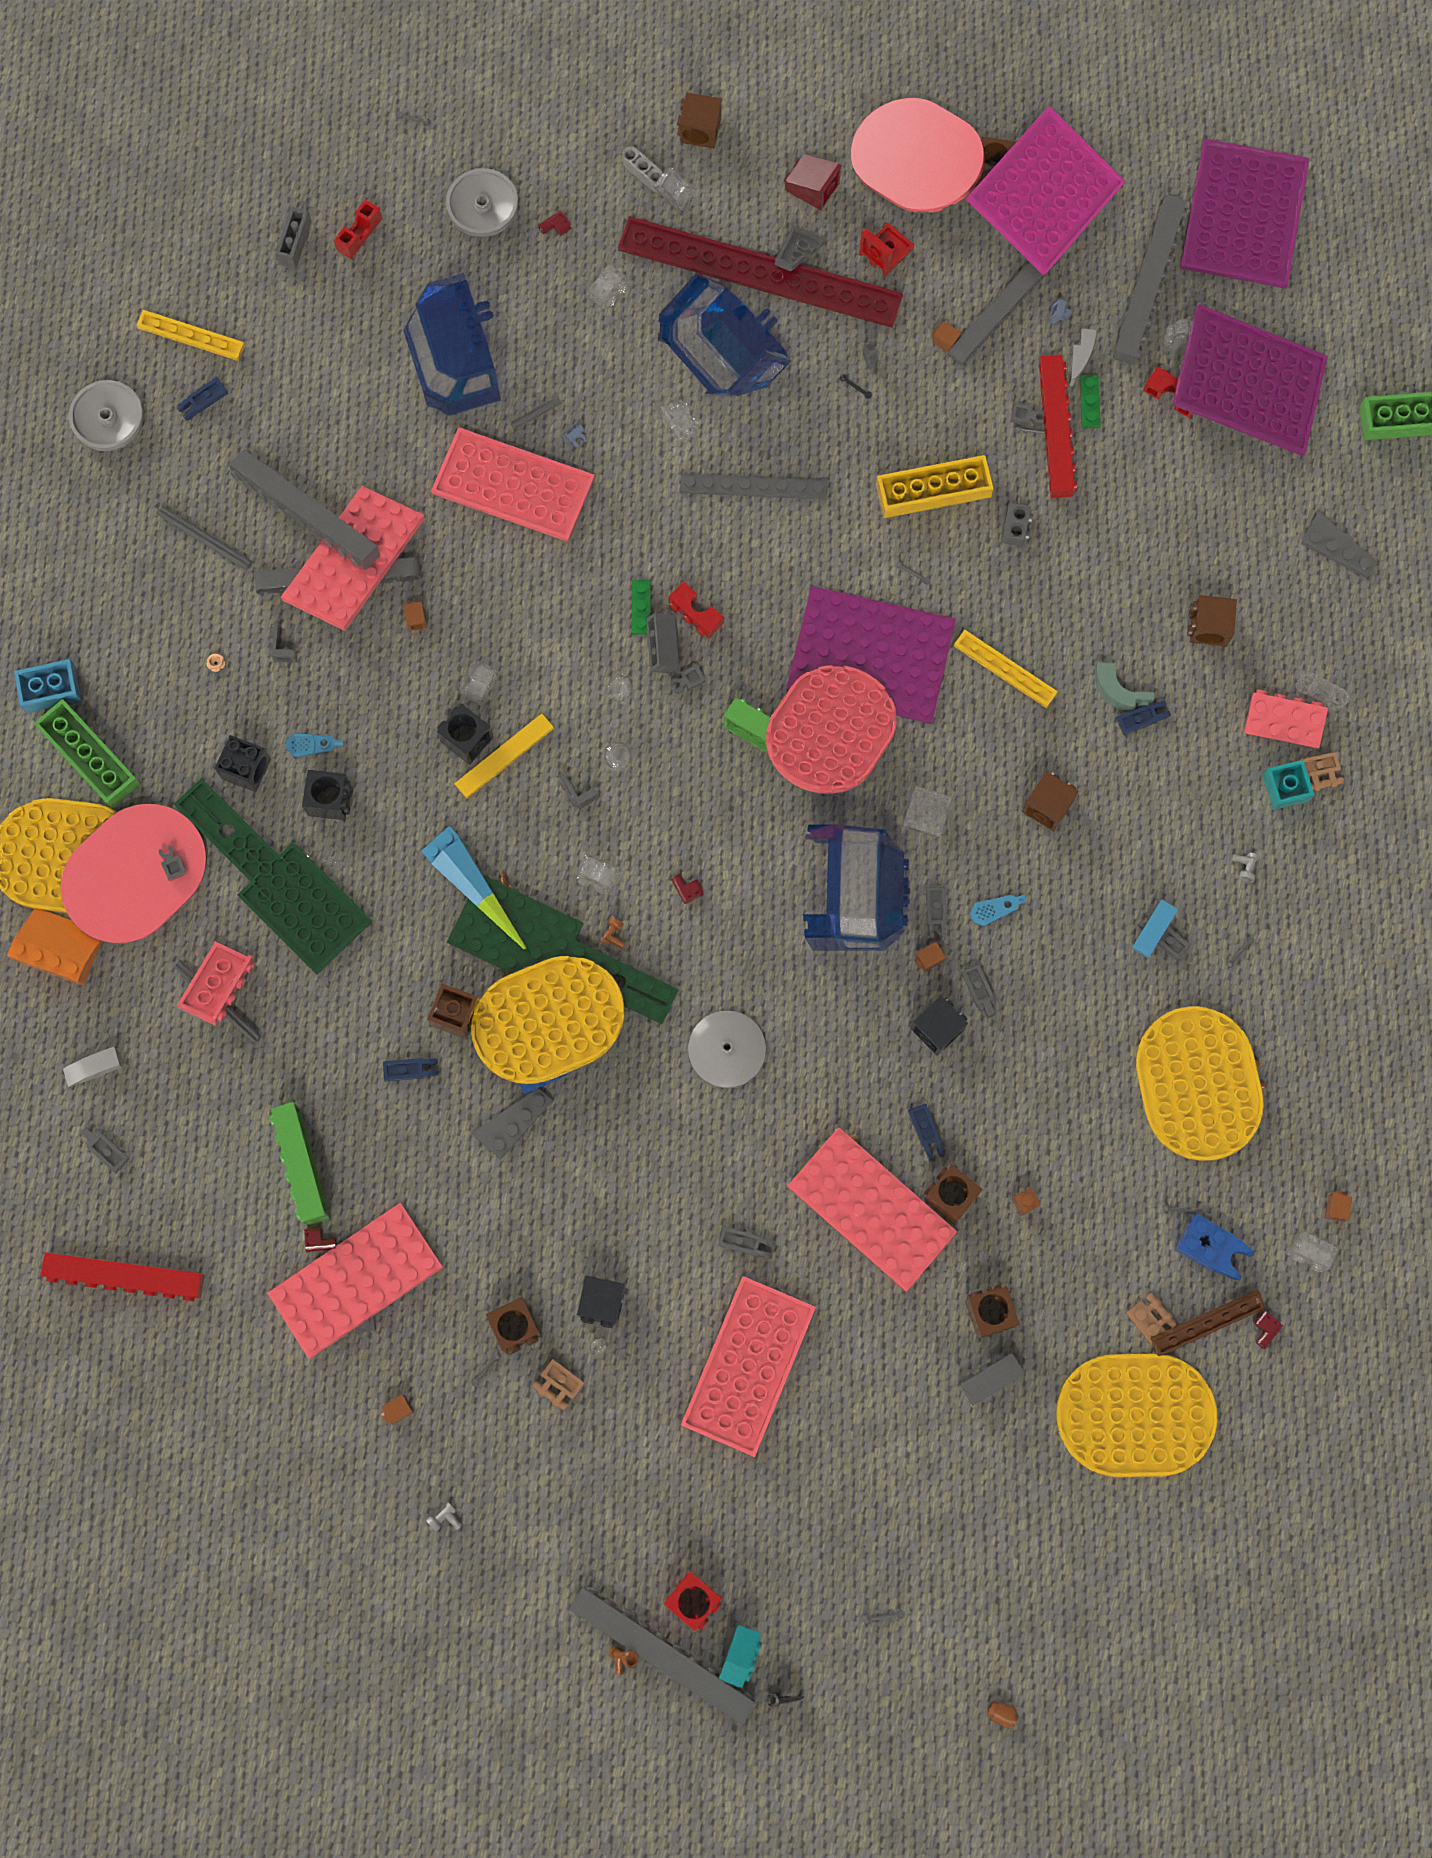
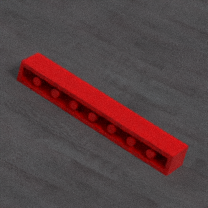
(1056, 426)
(122, 1275)

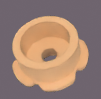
(215, 658)

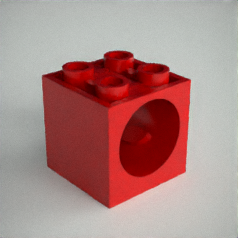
(674, 1603)

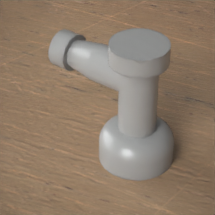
(1250, 861)
(448, 1513)

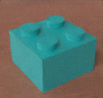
(1288, 784)
(741, 1656)

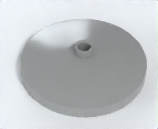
(482, 202)
(106, 415)
(732, 1066)

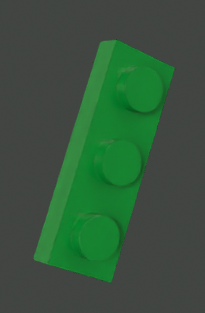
(1090, 401)
(640, 606)

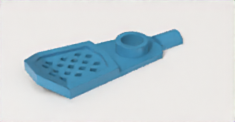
(315, 744)
(998, 907)

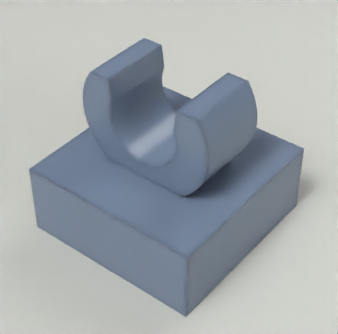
(1059, 312)
(572, 434)

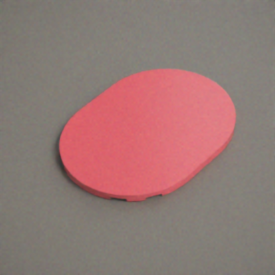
(917, 155)
(831, 729)
(116, 876)

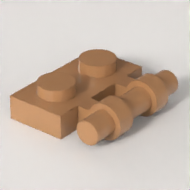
(1323, 765)
(1146, 1322)
(563, 1380)

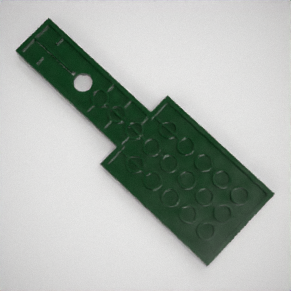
(284, 888)
(549, 935)

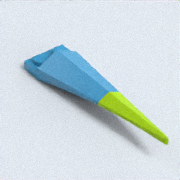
(455, 862)

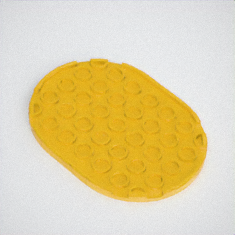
(38, 844)
(547, 1019)
(1199, 1083)
(1136, 1415)

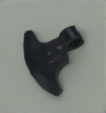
(784, 1699)

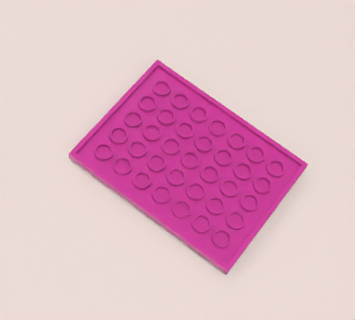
(1045, 190)

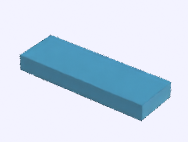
(1154, 928)

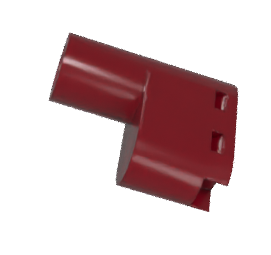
(558, 222)
(687, 892)
(314, 1240)
(1270, 1328)

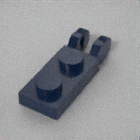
(202, 398)
(1141, 717)
(408, 1069)
(925, 1129)

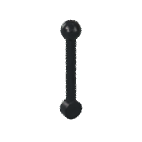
(868, 394)

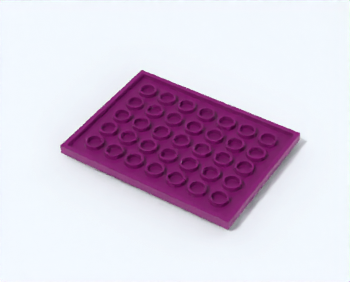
(1245, 213)
(1250, 380)
(888, 641)

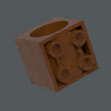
(699, 120)
(993, 151)
(1212, 620)
(1050, 800)
(453, 1011)
(955, 1211)
(1009, 1317)
(496, 1320)

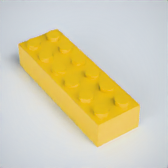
(934, 486)

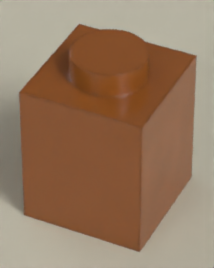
(945, 336)
(415, 616)
(929, 957)
(1026, 1201)
(1338, 1206)
(396, 1410)

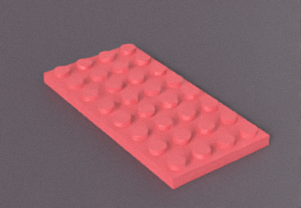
(513, 484)
(331, 584)
(872, 1209)
(355, 1280)
(748, 1366)

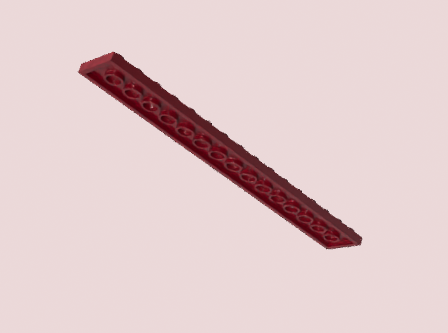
(759, 272)

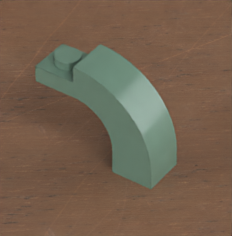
(1114, 693)

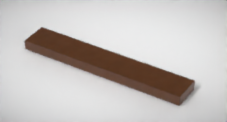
(1207, 1323)

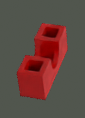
(366, 220)
(1160, 383)
(705, 622)

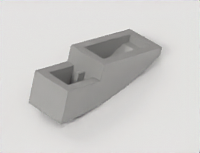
(1081, 354)
(93, 1066)

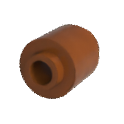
(1002, 1714)

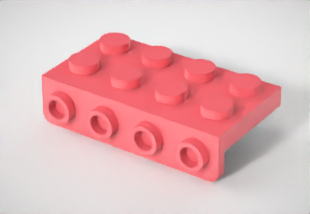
(1286, 719)
(216, 983)

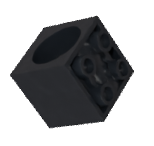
(468, 749)
(242, 763)
(315, 783)
(939, 1025)
(601, 1301)

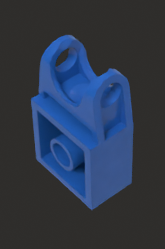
(1218, 1250)

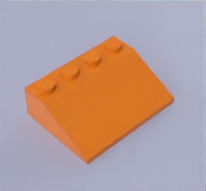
(55, 946)

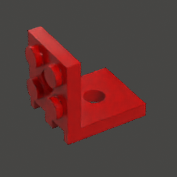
(877, 251)

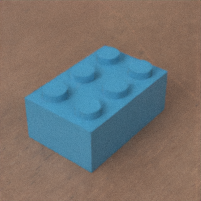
(46, 685)

